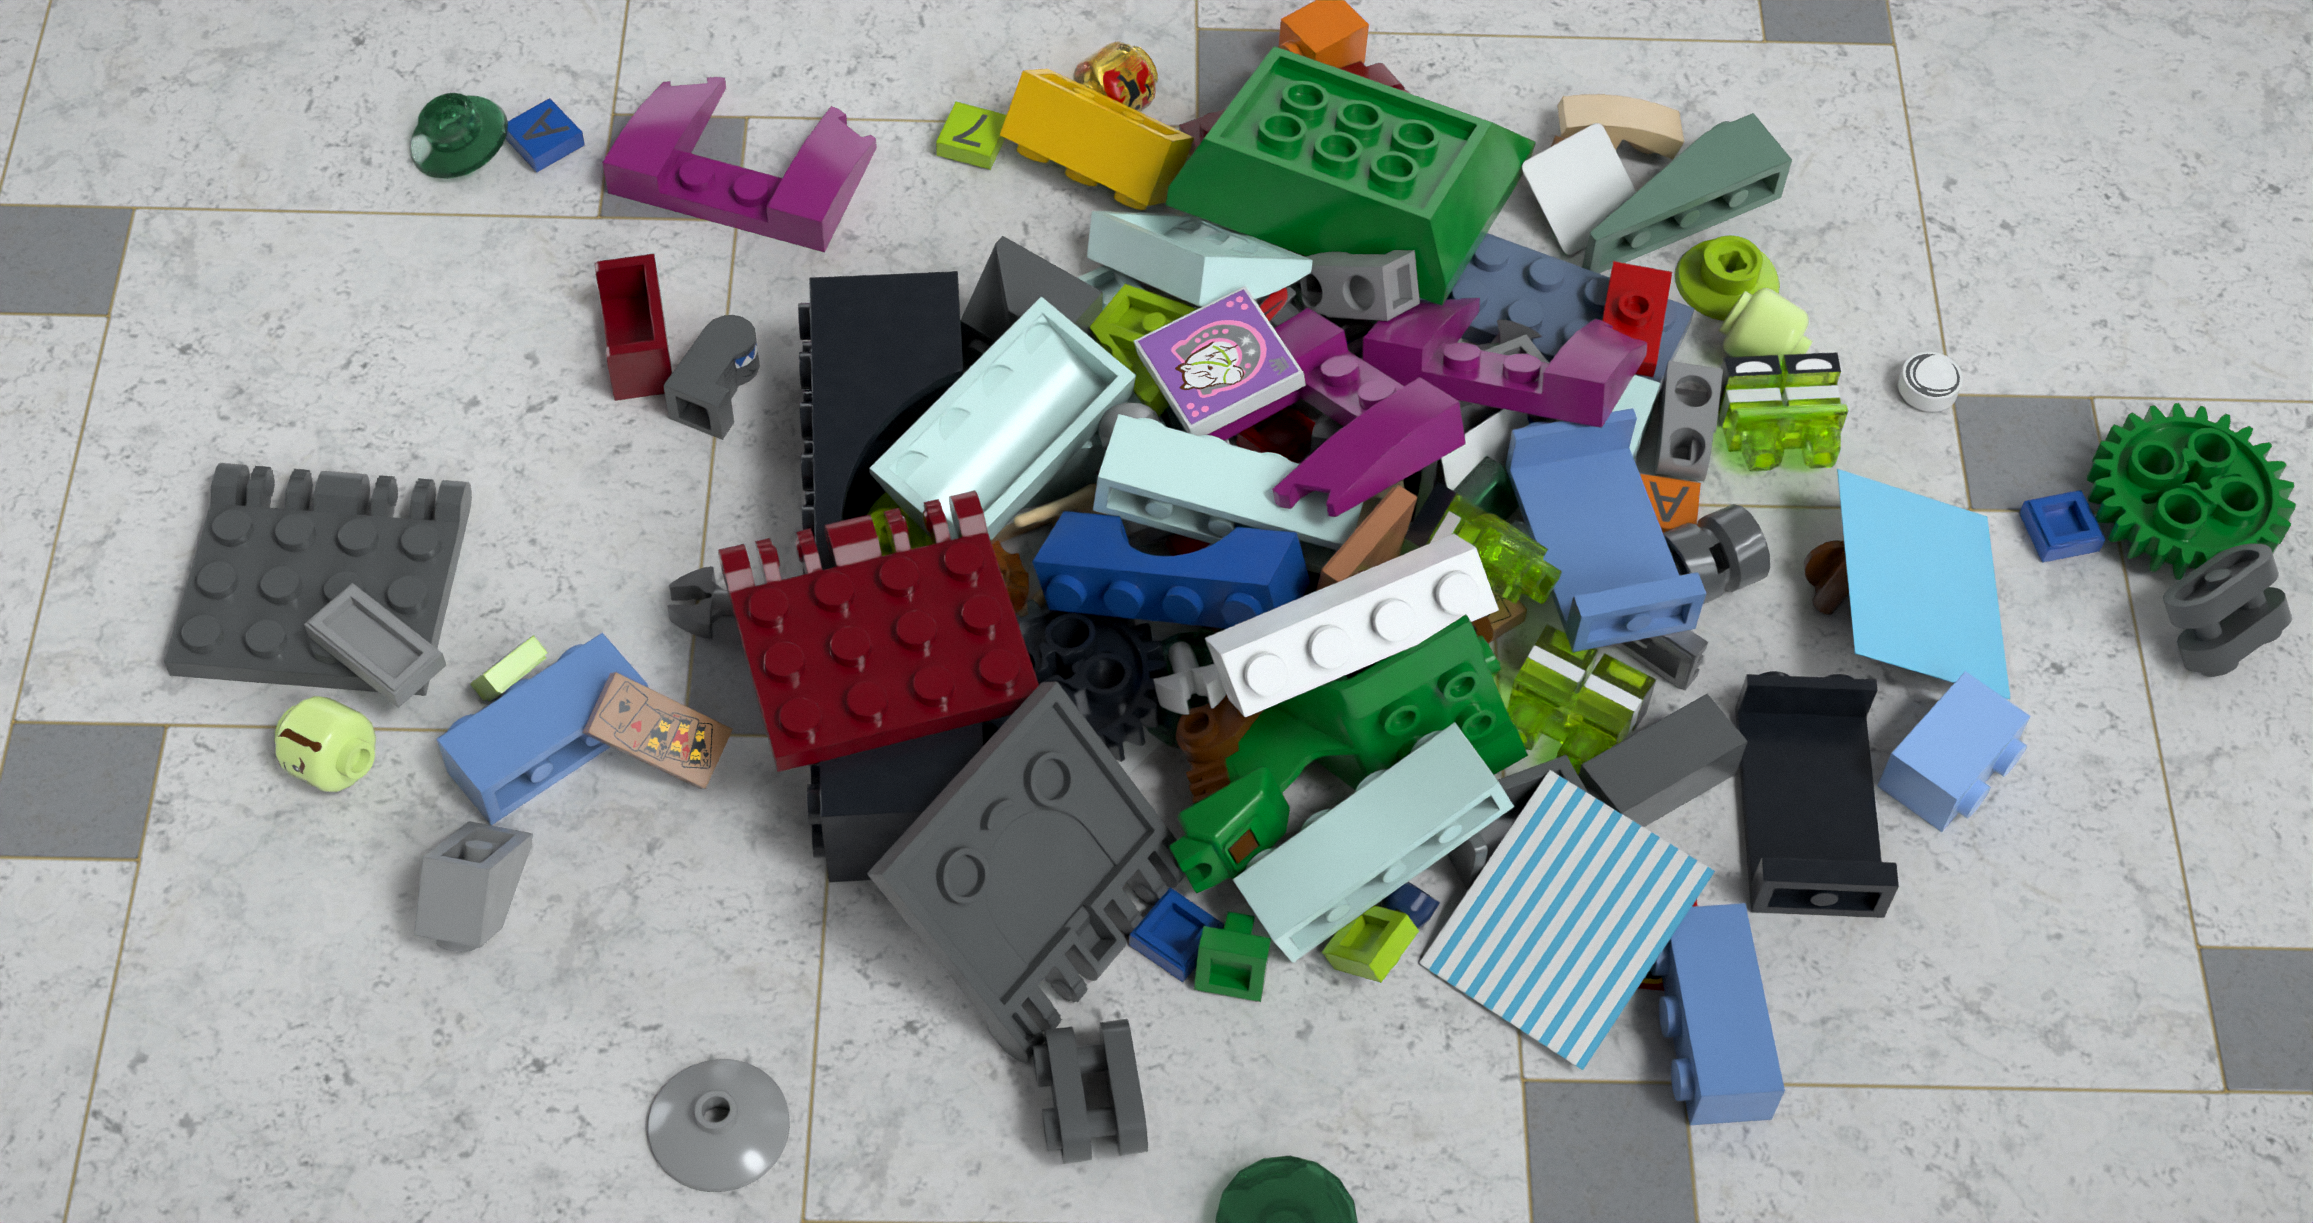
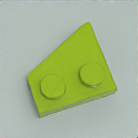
(1127, 318)

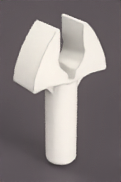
(1187, 679)

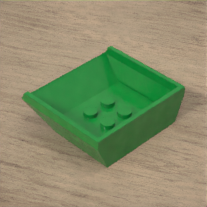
(1352, 169)

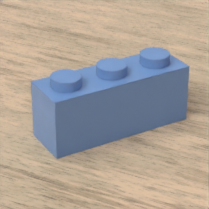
(532, 731)
(1718, 1019)

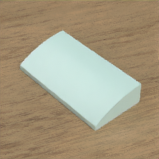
(1191, 255)
(1007, 421)

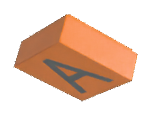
(1672, 500)

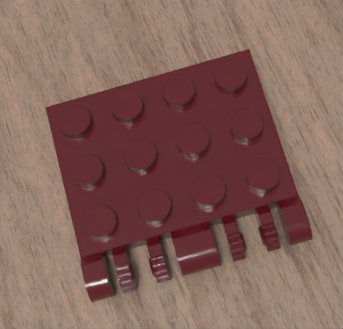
(879, 640)

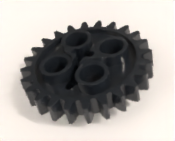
(1101, 666)

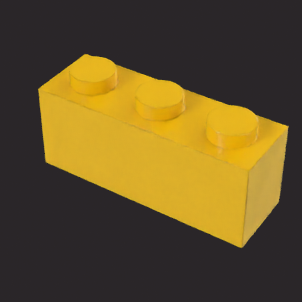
(1095, 138)

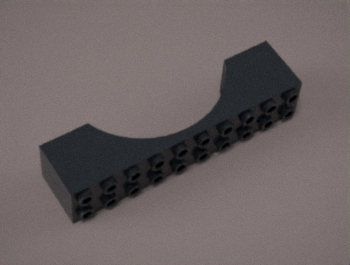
(872, 369)

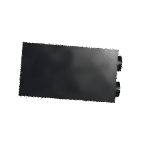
(1811, 797)

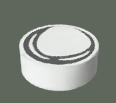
(1930, 381)

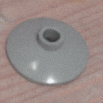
(725, 1152)

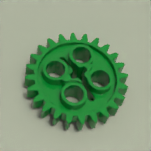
(2188, 488)

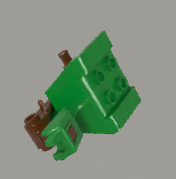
(1345, 725)

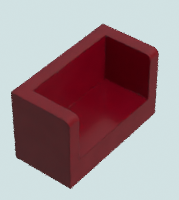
(634, 326)

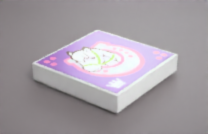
(1219, 363)

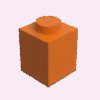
(1326, 33)

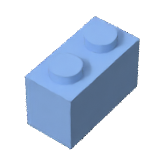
(1954, 752)

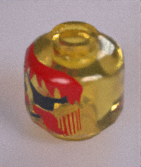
(1121, 74)

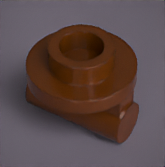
(1827, 572)

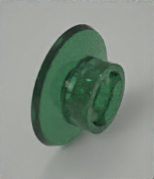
(457, 135)

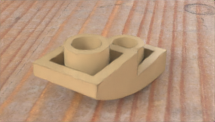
(1641, 123)

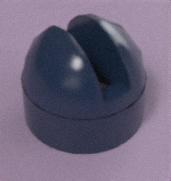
(1413, 902)

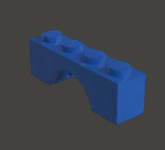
(1095, 571)

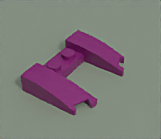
(656, 167)
(1575, 387)
(1386, 425)

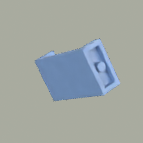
(1601, 532)

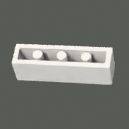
(1350, 624)

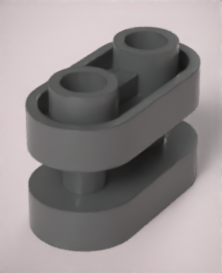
(2227, 609)
(1069, 1123)

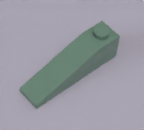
(1710, 182)

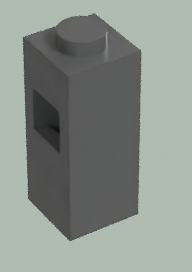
(1666, 762)

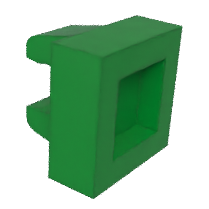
(1232, 959)

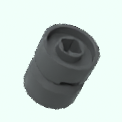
(1723, 549)

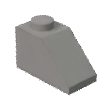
(470, 885)

